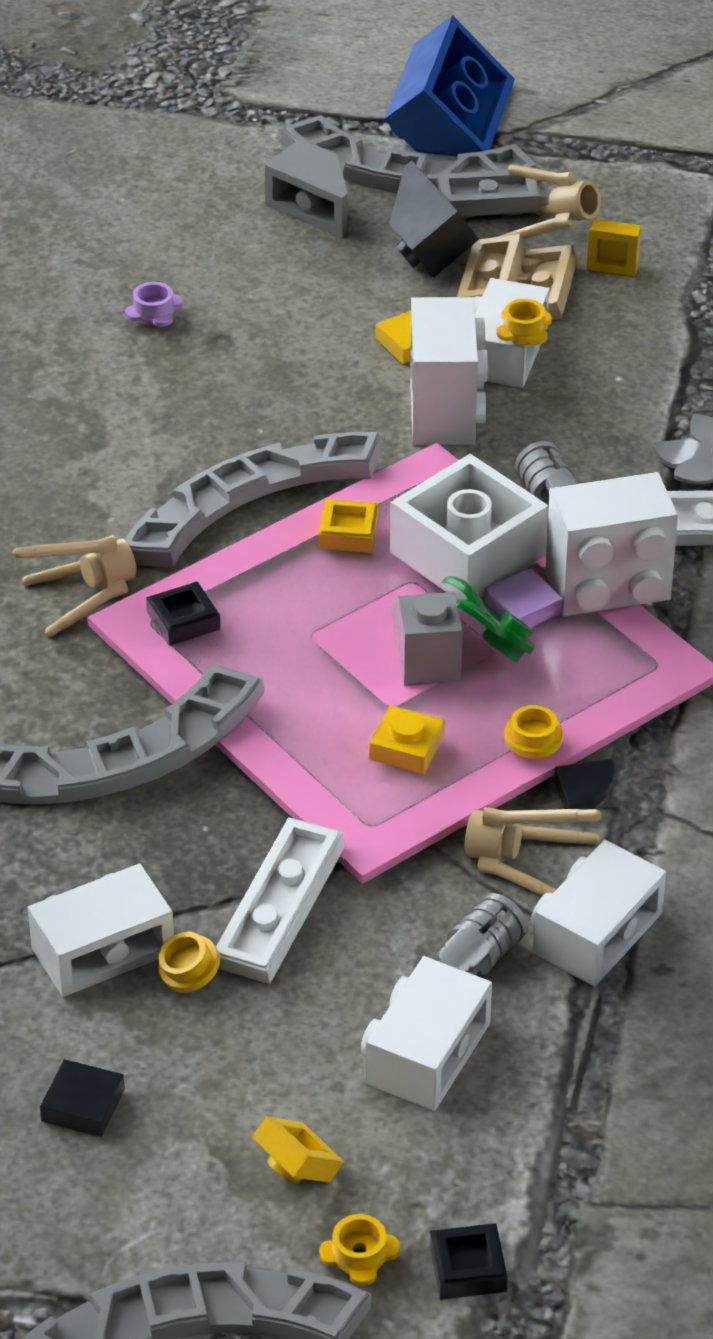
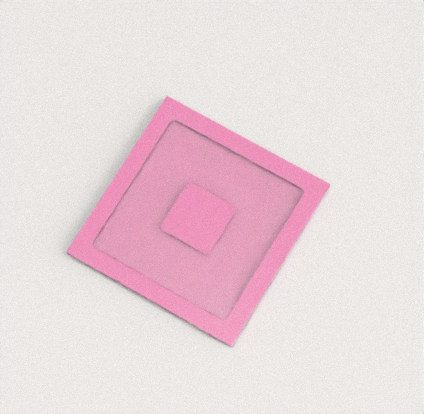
(332, 667)

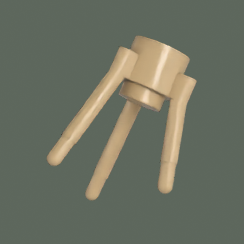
(568, 202)
(106, 565)
(498, 835)

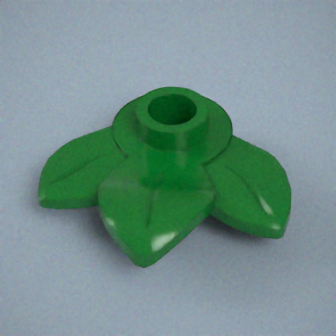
(504, 633)

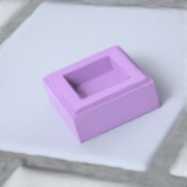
(525, 597)

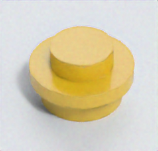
(533, 732)
(188, 962)

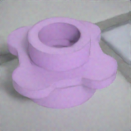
(153, 304)

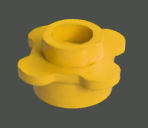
(524, 322)
(359, 1233)

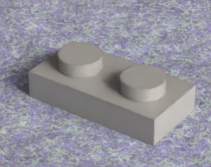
(489, 193)

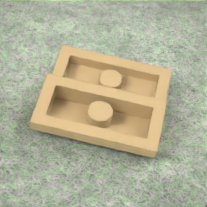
(508, 260)

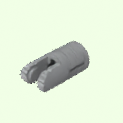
(543, 468)
(482, 940)

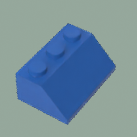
(449, 94)

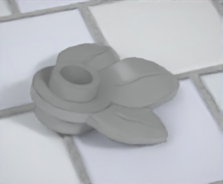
(690, 456)

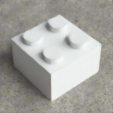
(447, 370)
(468, 526)
(611, 543)

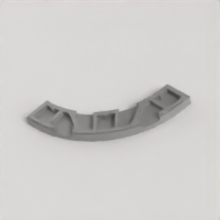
(385, 170)
(206, 497)
(131, 756)
(215, 1300)

